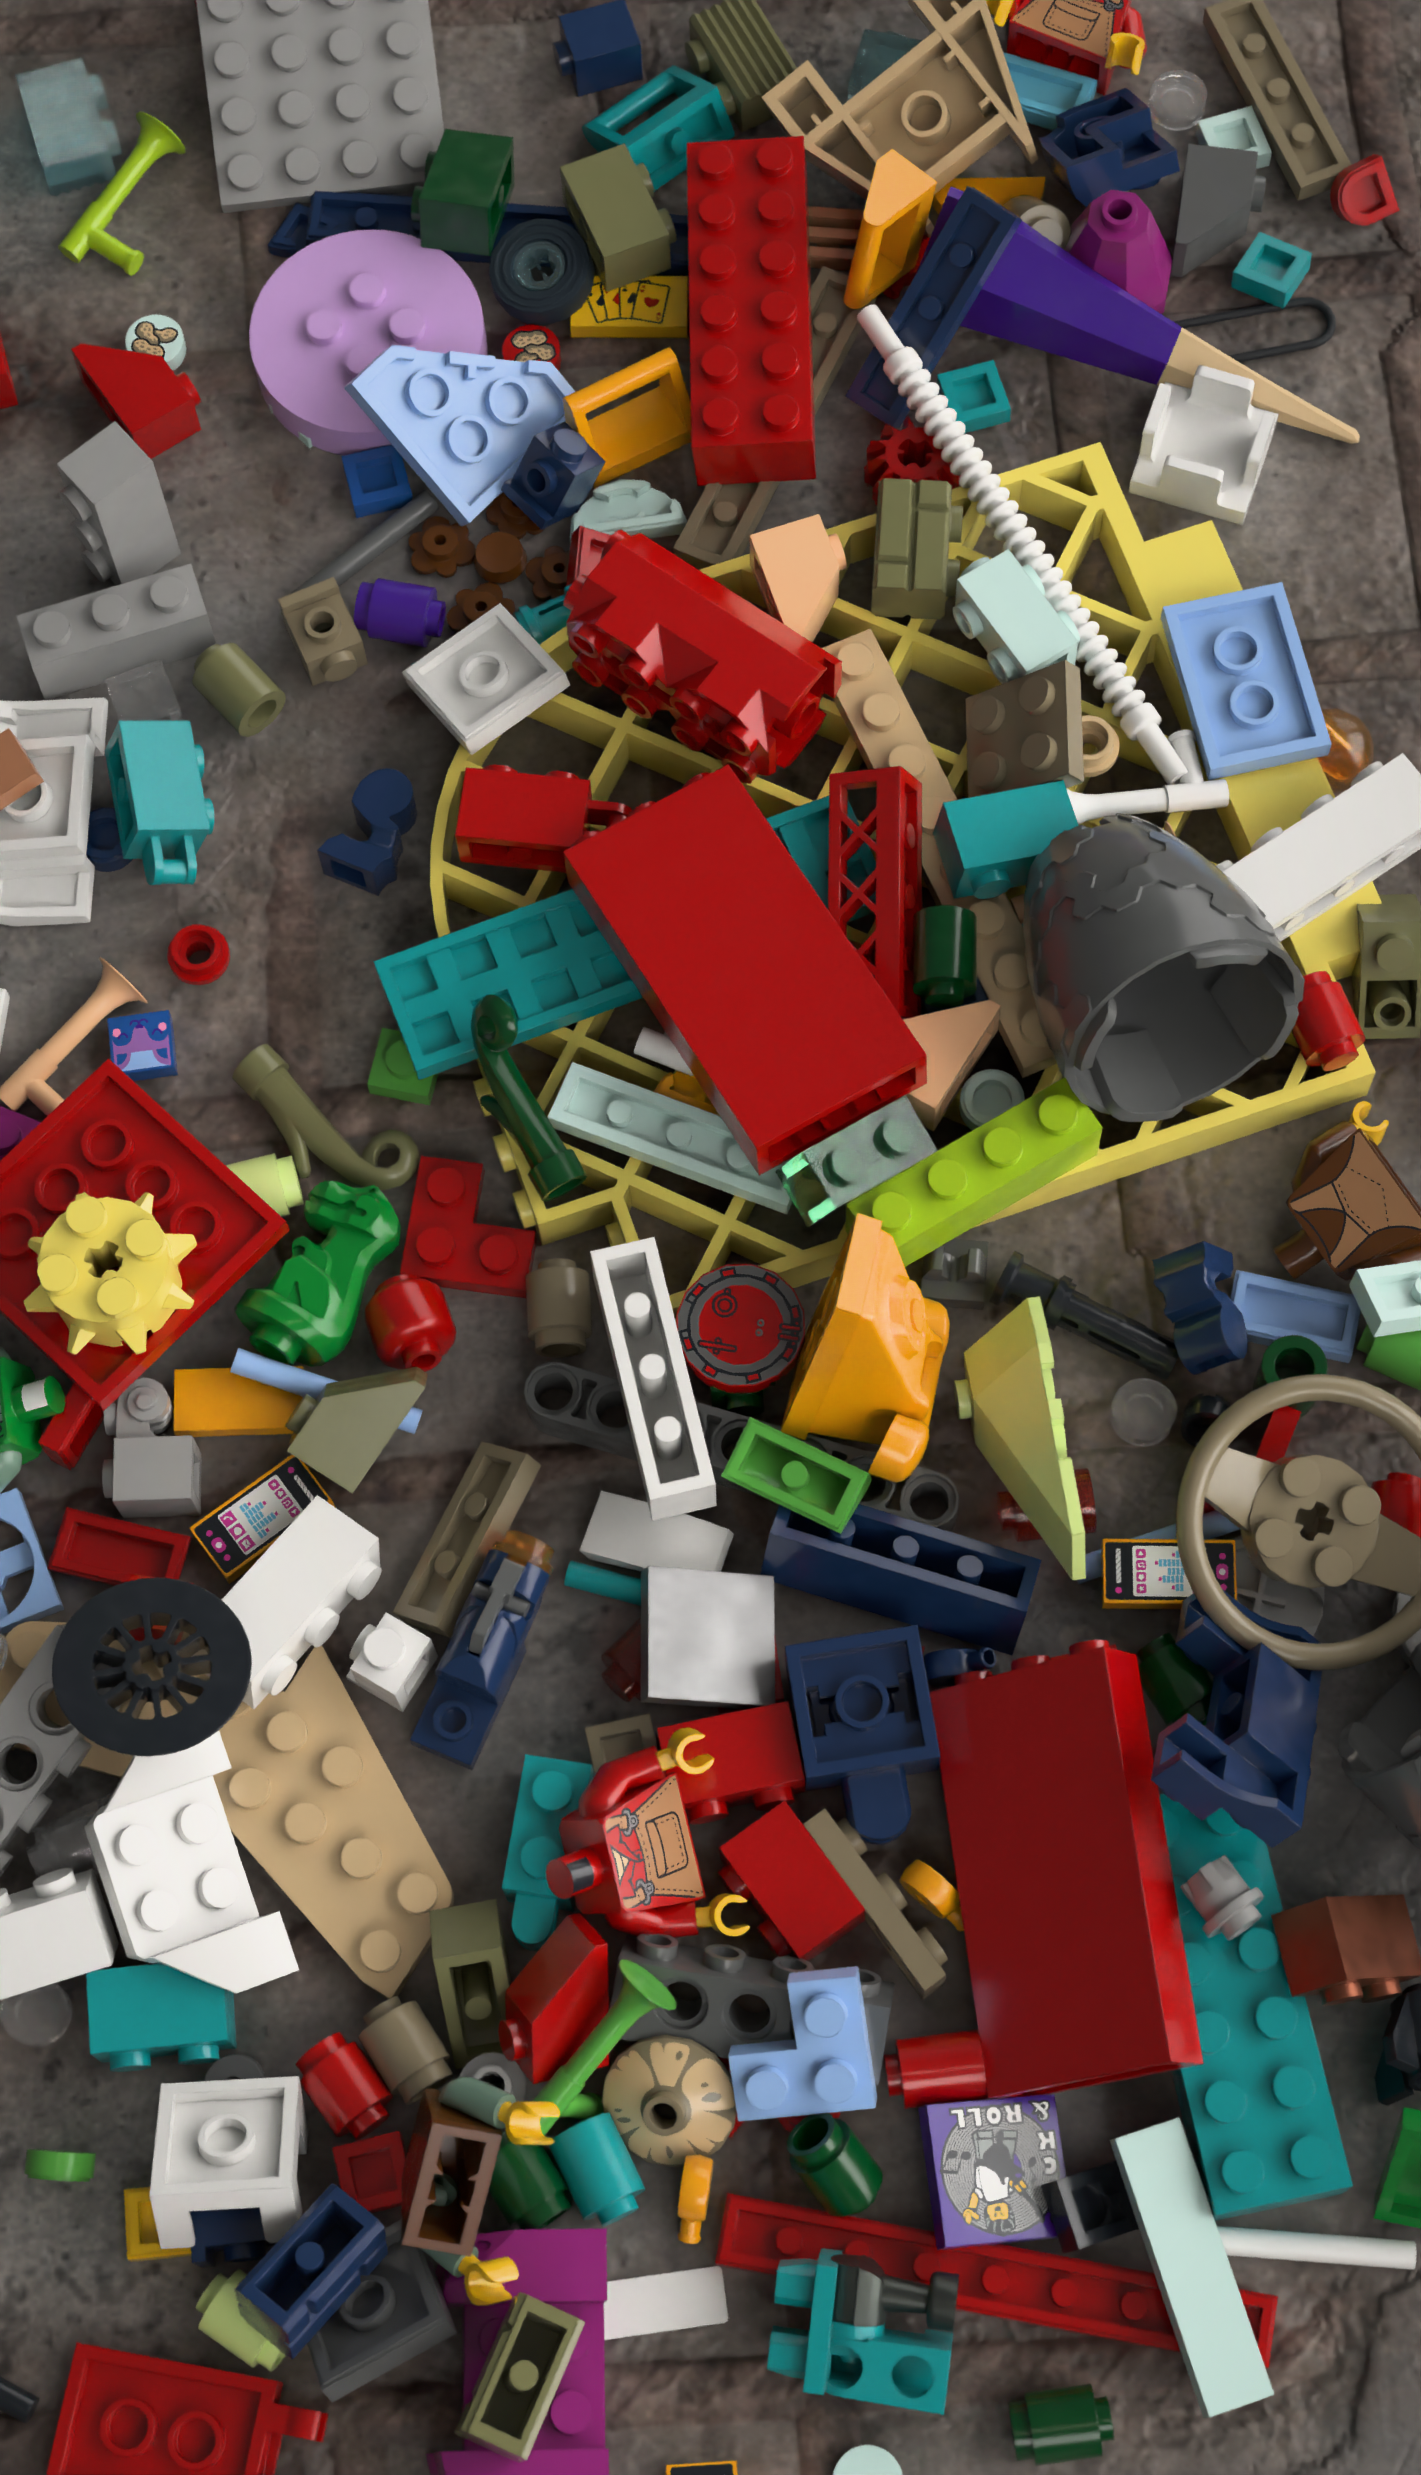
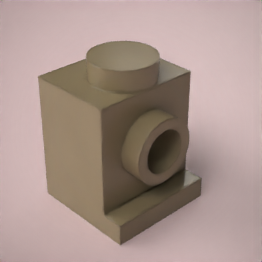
(323, 632)

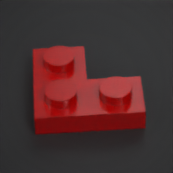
(448, 1243)

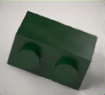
(464, 192)

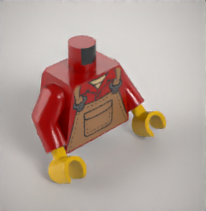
(1074, 35)
(635, 1850)

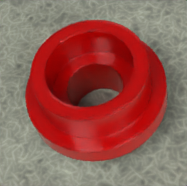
(194, 939)

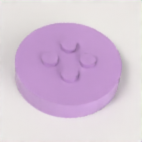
(337, 311)

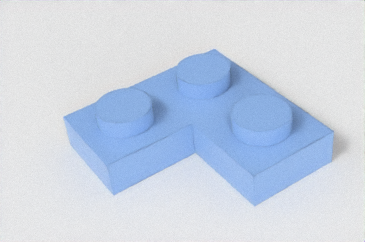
(825, 2064)

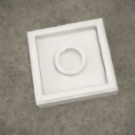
(486, 678)

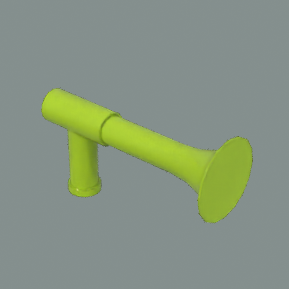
(88, 231)

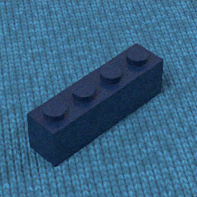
(907, 1574)

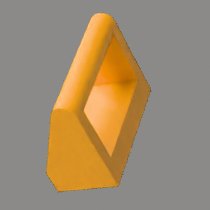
(889, 228)
(640, 427)

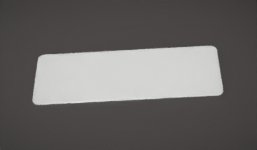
(665, 2302)

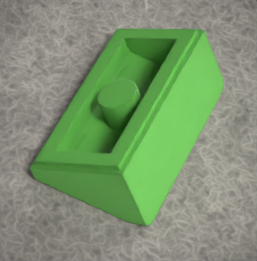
(796, 1475)

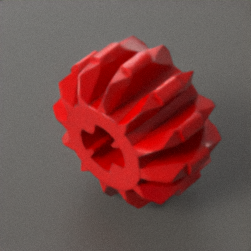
(905, 456)

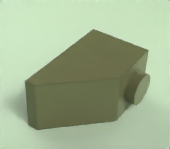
(352, 1423)
(471, 1976)

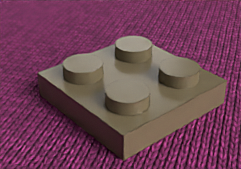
(1026, 732)

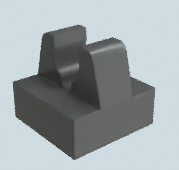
(956, 1274)

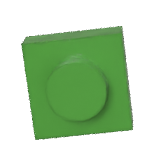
(394, 1073)

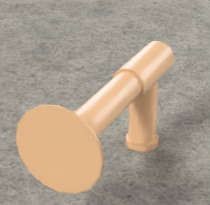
(30, 1077)

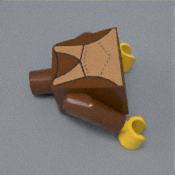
(1350, 1204)

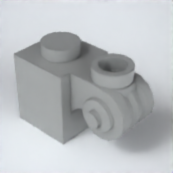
(150, 1471)

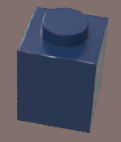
(599, 48)

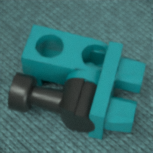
(847, 2338)

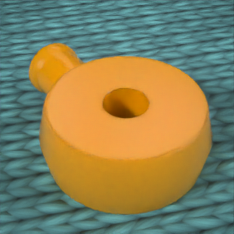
(932, 1892)
(694, 2196)

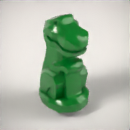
(318, 1292)

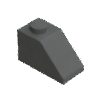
(1214, 203)

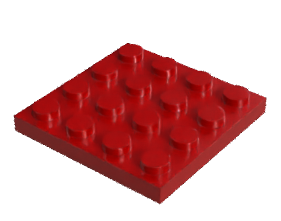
(118, 1146)

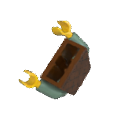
(451, 2174)

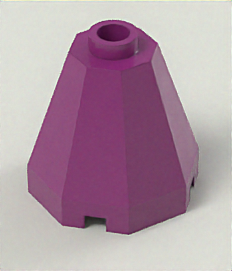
(1124, 245)

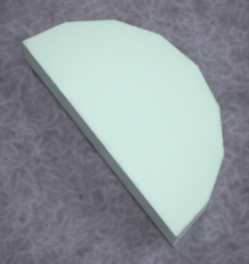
(630, 508)

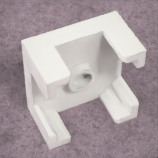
(227, 2150)

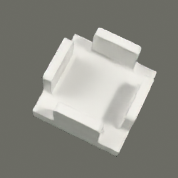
(1204, 445)

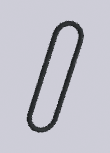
(1265, 308)

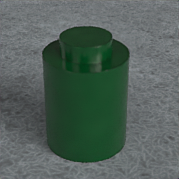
(944, 955)
(1289, 1358)

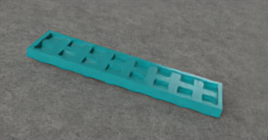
(552, 959)

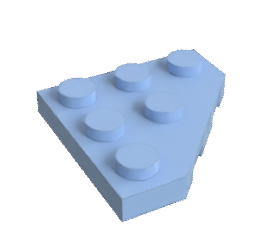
(460, 417)

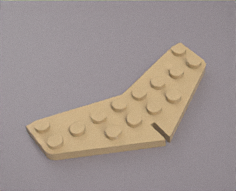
(311, 1810)

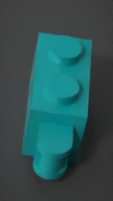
(159, 797)
(545, 1796)

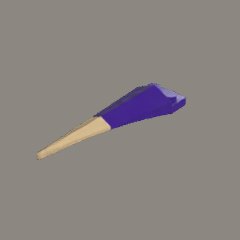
(1067, 309)

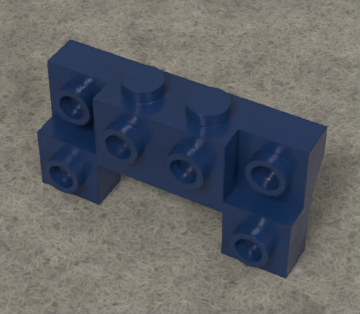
(1256, 1731)

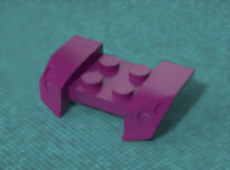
(570, 2274)

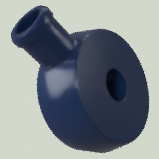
(947, 1663)

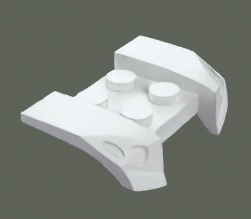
(46, 830)

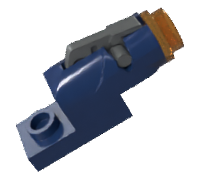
(485, 1649)

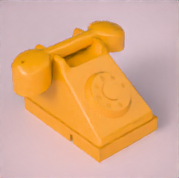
(870, 1356)

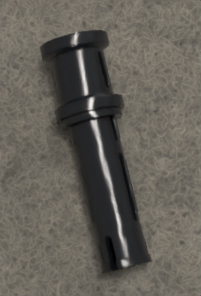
(1086, 1317)

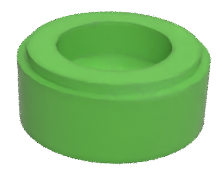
(60, 2165)

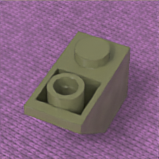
(1389, 968)

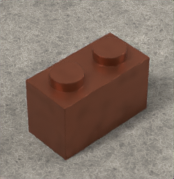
(1348, 1948)

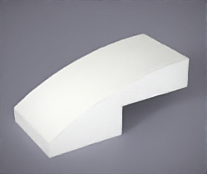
(628, 1538)

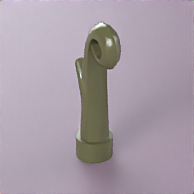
(304, 1127)

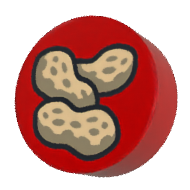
(532, 343)

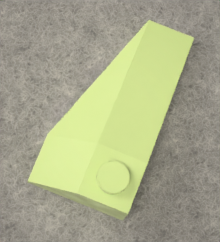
(1022, 1429)

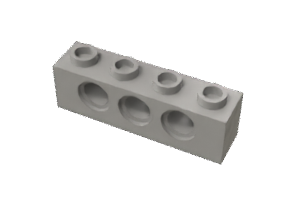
(55, 1746)

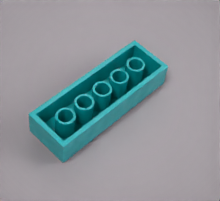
(1261, 2098)

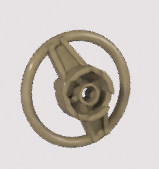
(1264, 1501)

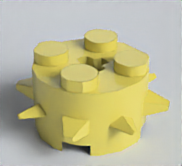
(121, 1303)

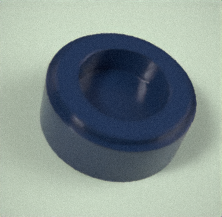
(104, 841)

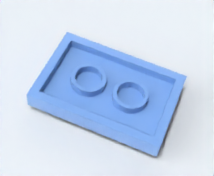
(1245, 681)

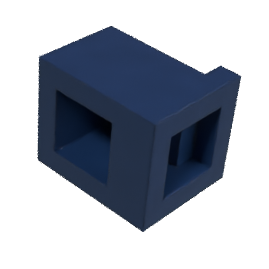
(554, 475)
(228, 2230)

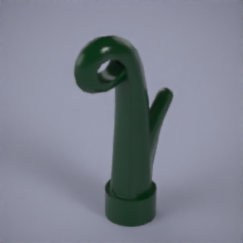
(512, 1103)

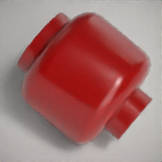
(409, 1321)

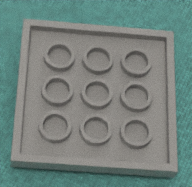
(319, 97)

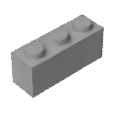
(117, 507)
(116, 631)

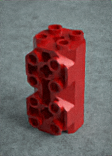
(702, 653)

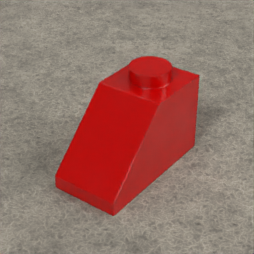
(140, 395)
(556, 2000)

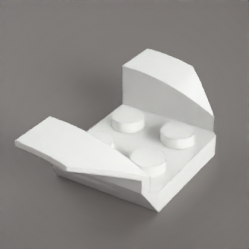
(180, 1876)

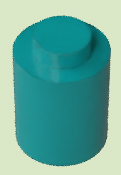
(598, 2169)

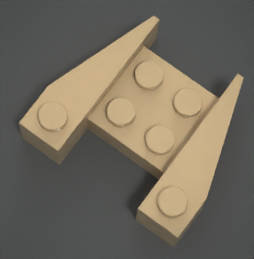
(932, 106)

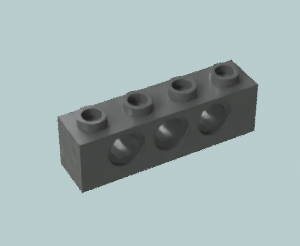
(723, 1975)

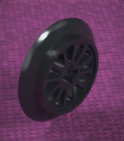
(146, 1604)

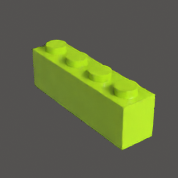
(982, 1172)

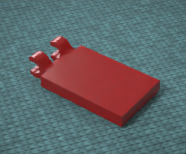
(171, 2418)

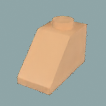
(798, 572)
(953, 1046)

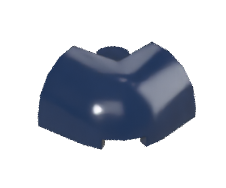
(1107, 147)

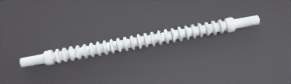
(904, 368)

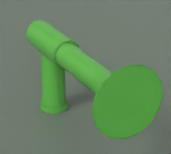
(637, 1997)

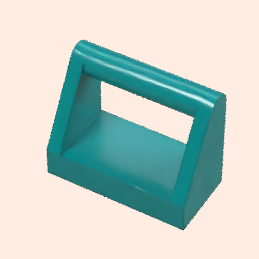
(663, 138)

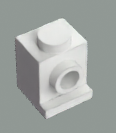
(391, 1661)

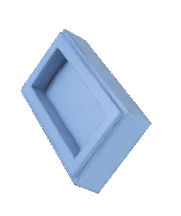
(1286, 1308)

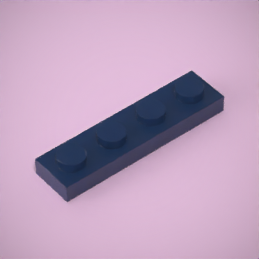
(938, 297)

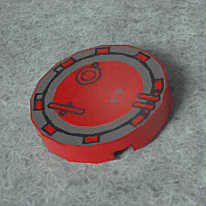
(741, 1328)

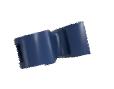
(384, 812)
(1207, 1322)

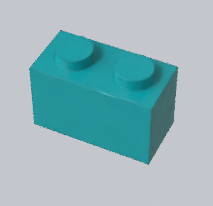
(996, 836)
(156, 2014)

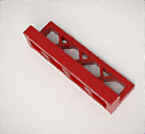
(894, 879)

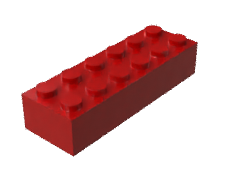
(750, 311)

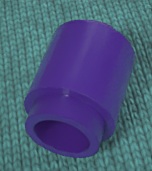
(399, 612)

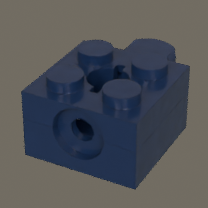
(864, 1723)

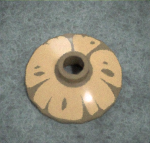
(679, 2075)

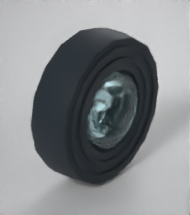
(528, 247)

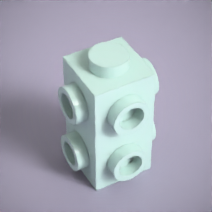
(1012, 617)

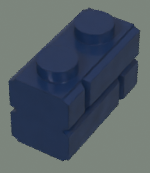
(311, 2271)

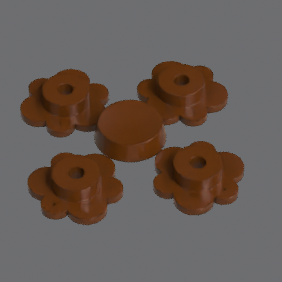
(496, 559)

